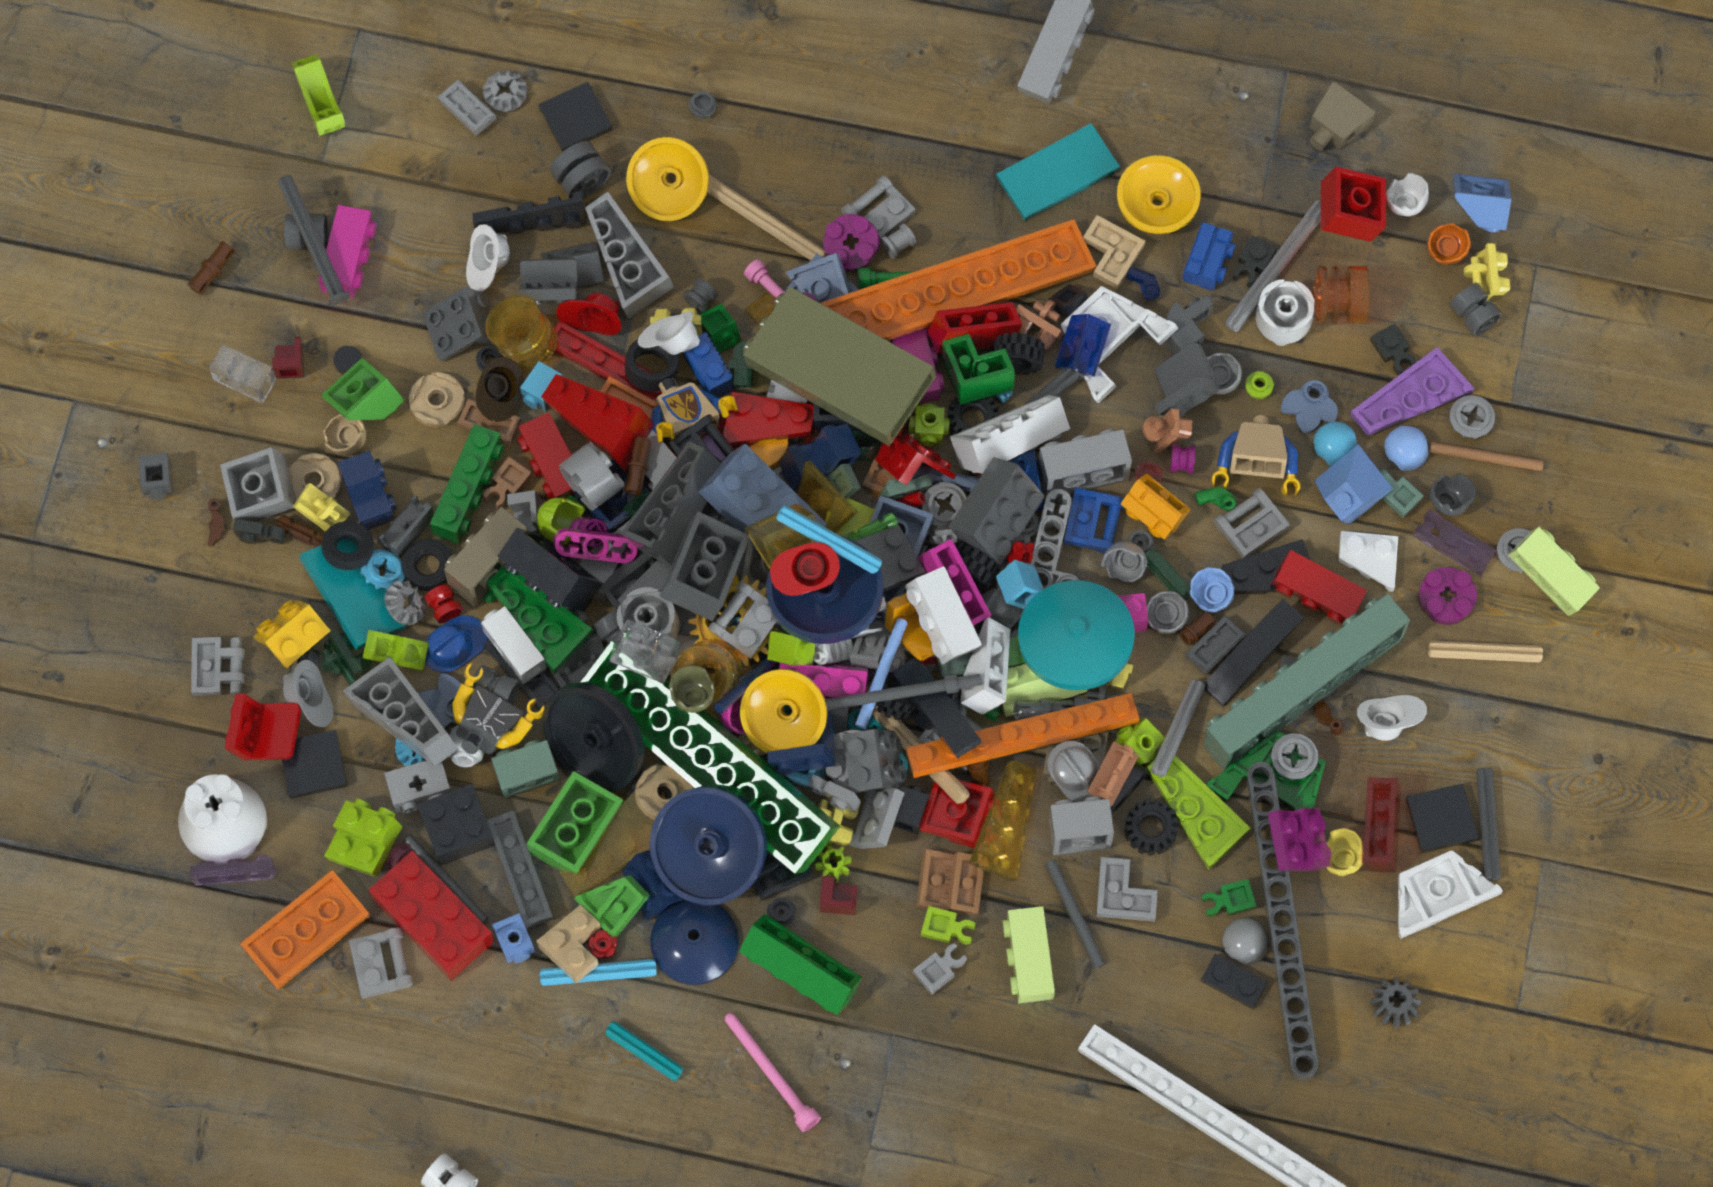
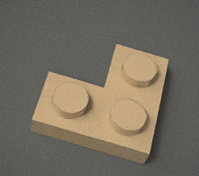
(1120, 250)
(565, 942)

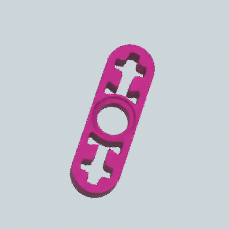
(573, 549)

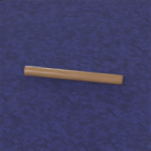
(1486, 456)

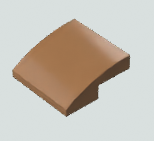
(949, 882)

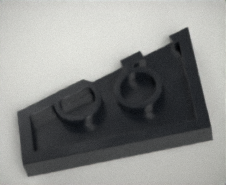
(1257, 571)

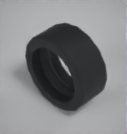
(644, 380)

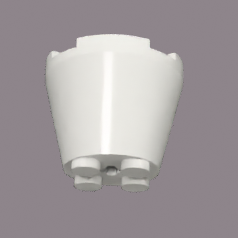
(223, 833)

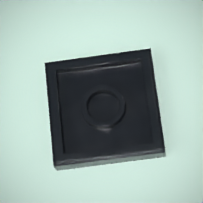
(575, 116)
(315, 765)
(1442, 818)

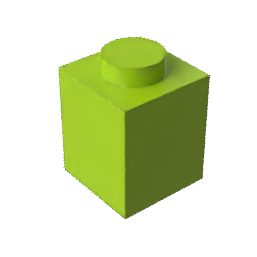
(789, 649)

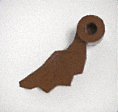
(216, 525)
(1324, 717)

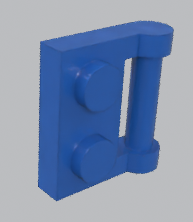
(1084, 519)

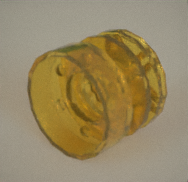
(521, 331)
(717, 655)

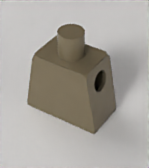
(1339, 118)

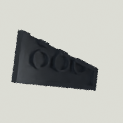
(530, 216)

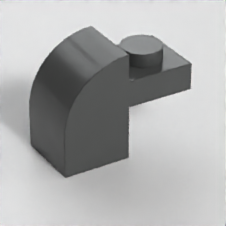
(1187, 322)

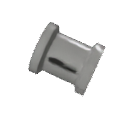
(898, 241)

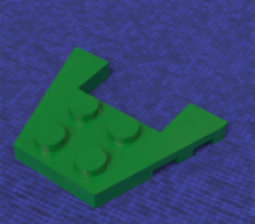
(1294, 793)

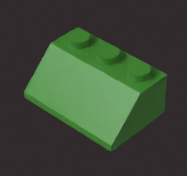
(573, 824)

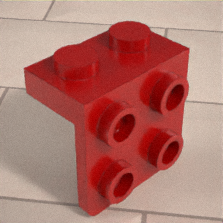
(905, 457)
(262, 729)

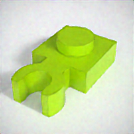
(942, 924)

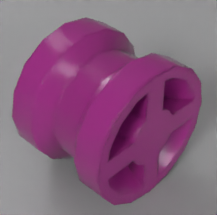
(1182, 459)

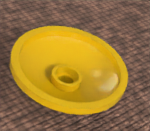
(1161, 180)
(650, 184)
(764, 715)

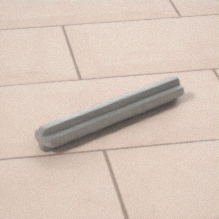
(1178, 728)

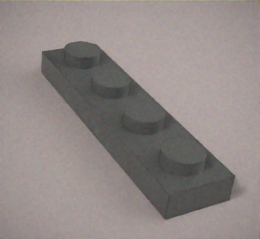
(519, 869)

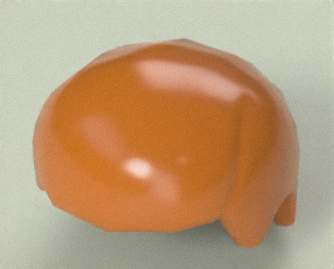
(1449, 244)

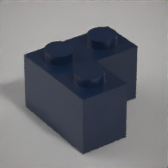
(830, 450)
(364, 484)

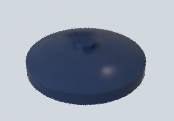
(833, 611)
(708, 845)

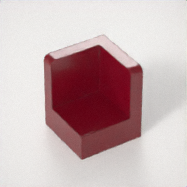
(289, 360)
(837, 897)

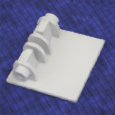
(838, 651)

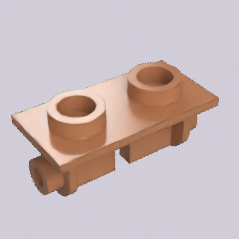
(1113, 772)

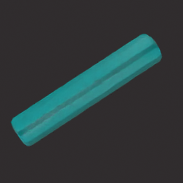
(644, 1051)

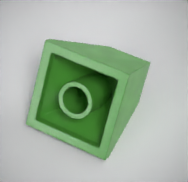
(363, 394)

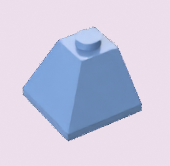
(1484, 200)
(1352, 485)

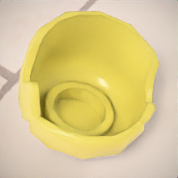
(1345, 851)

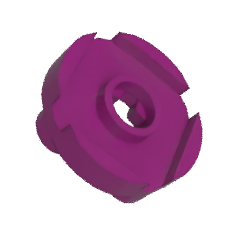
(859, 227)
(1447, 579)

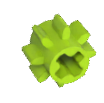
(839, 858)

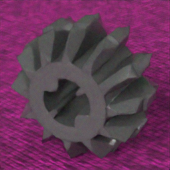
(1407, 1007)

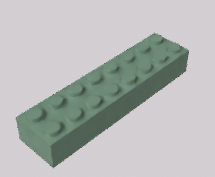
(1306, 681)

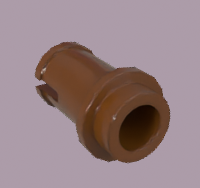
(1191, 633)
(979, 773)

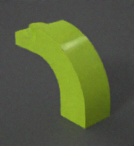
(318, 94)

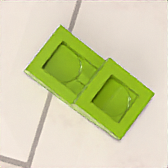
(402, 650)

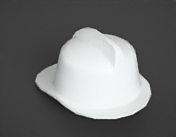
(486, 257)
(671, 334)
(1389, 716)

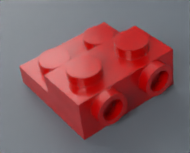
(956, 821)

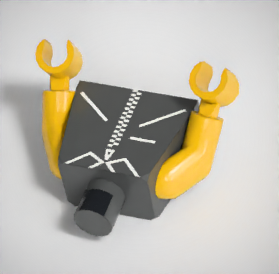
(488, 720)

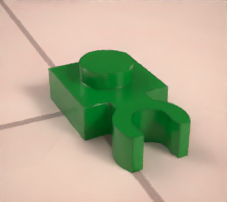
(1233, 897)

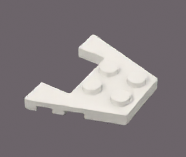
(1124, 320)

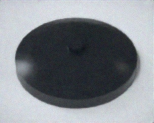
(593, 735)

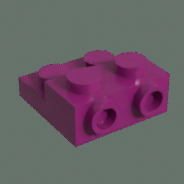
(1299, 840)

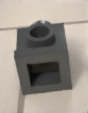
(155, 467)

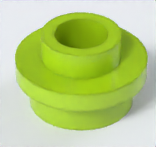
(1259, 392)

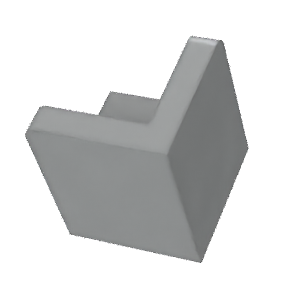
(525, 508)

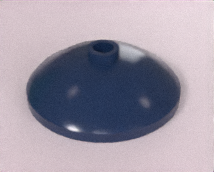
(694, 960)

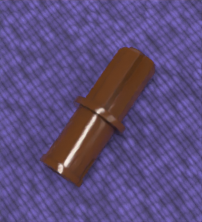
(637, 466)

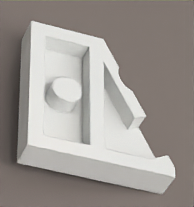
(1370, 555)

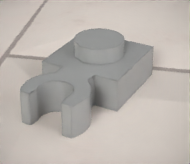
(839, 796)
(936, 971)

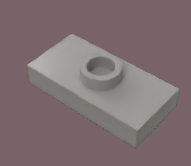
(466, 107)

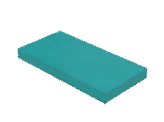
(1058, 172)
(349, 597)

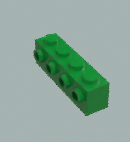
(466, 484)
(800, 964)

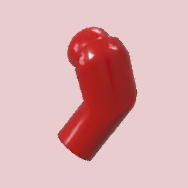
(915, 499)

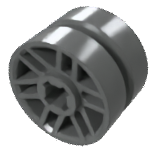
(580, 169)

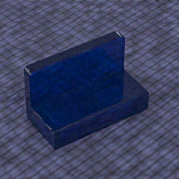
(1083, 344)

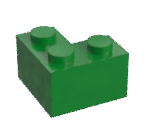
(975, 375)

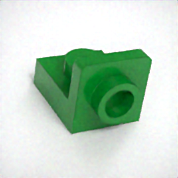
(720, 328)

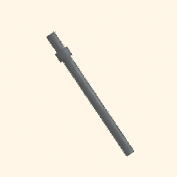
(950, 684)

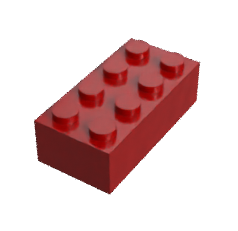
(431, 915)

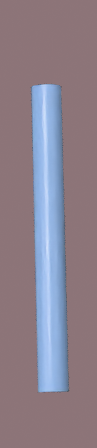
(882, 670)

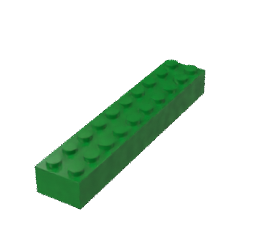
(713, 756)

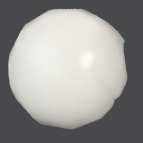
(1407, 195)

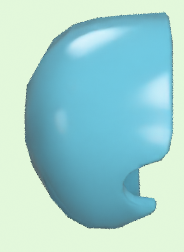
(1334, 441)

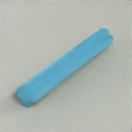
(823, 535)
(602, 972)

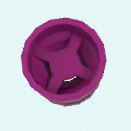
(586, 523)

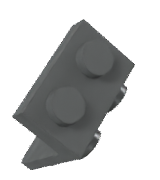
(458, 322)
(1185, 380)
(873, 760)

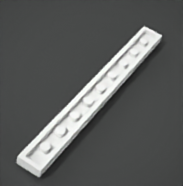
(1202, 1112)

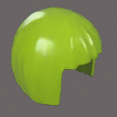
(556, 515)

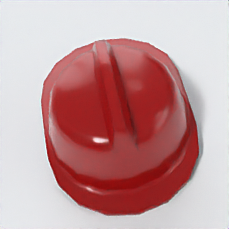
(593, 314)
(804, 569)

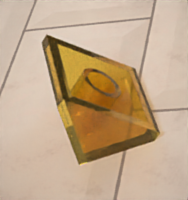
(825, 498)
(774, 537)

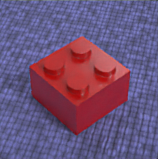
(1353, 204)

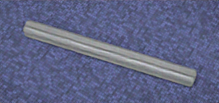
(1275, 267)

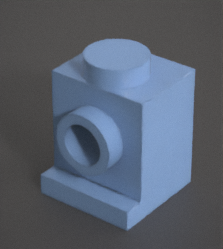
(511, 927)

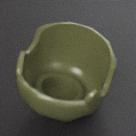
(691, 689)

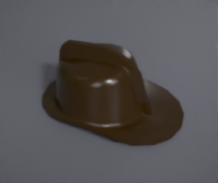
(499, 389)

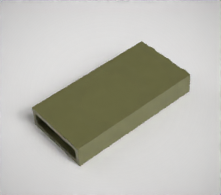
(838, 365)

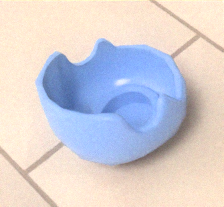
(1406, 447)
(1212, 589)

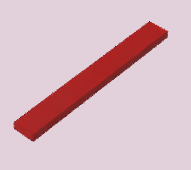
(603, 361)

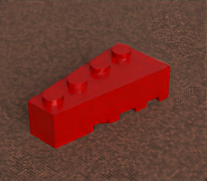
(598, 417)

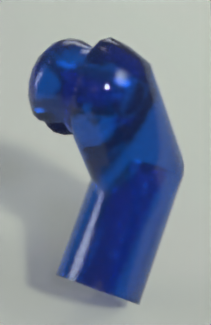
(1147, 282)

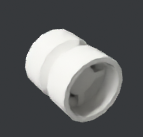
(443, 1168)

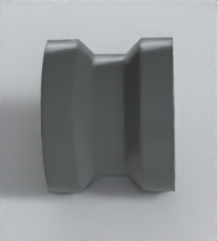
(700, 295)

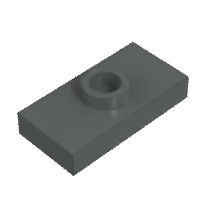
(1215, 645)

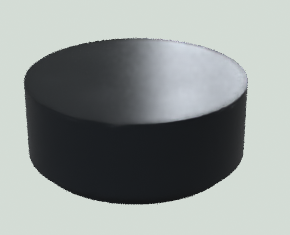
(345, 358)

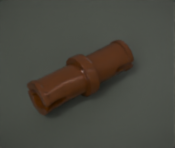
(211, 268)

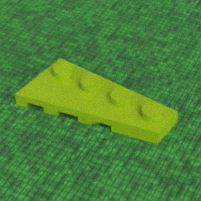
(1200, 812)

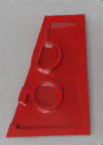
(766, 419)

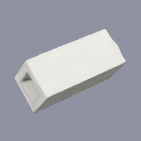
(513, 644)

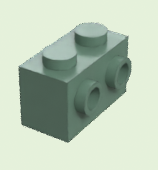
(525, 768)

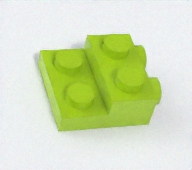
(363, 837)

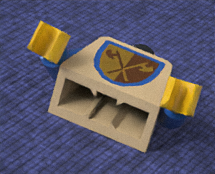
(684, 406)
(1259, 451)

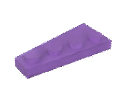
(1415, 391)

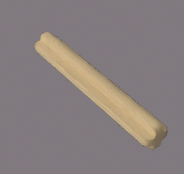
(1485, 651)

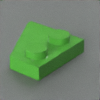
(614, 903)

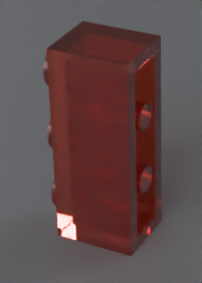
(1381, 824)

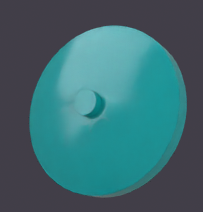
(1076, 635)

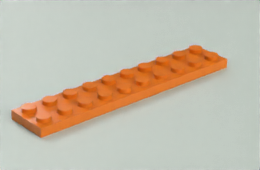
(969, 281)

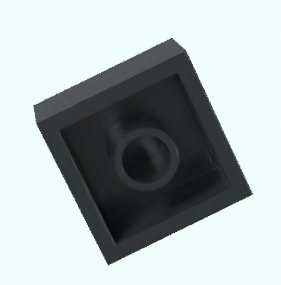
(456, 824)

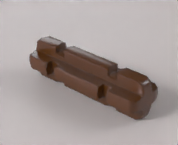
(300, 531)

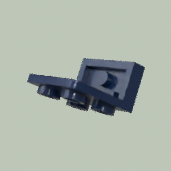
(806, 757)
(643, 871)

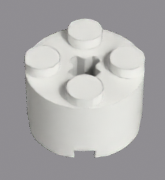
(1272, 311)

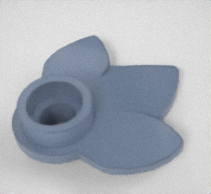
(1310, 410)
(441, 700)

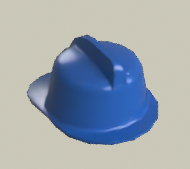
(454, 643)

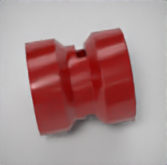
(443, 603)

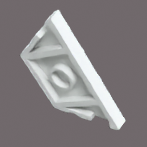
(1439, 891)

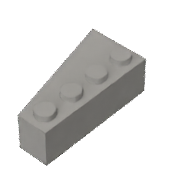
(631, 264)

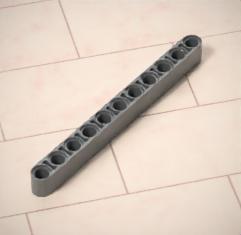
(1280, 935)

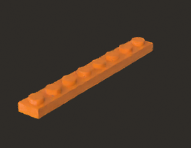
(1027, 734)

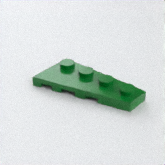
(551, 629)

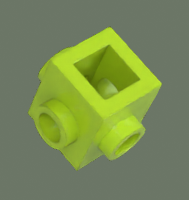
(929, 425)
(1142, 738)

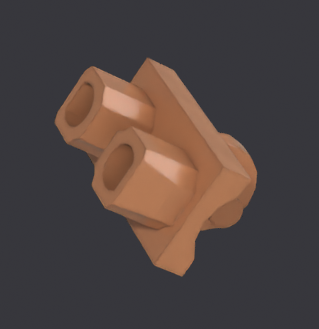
(1049, 332)
(1167, 430)

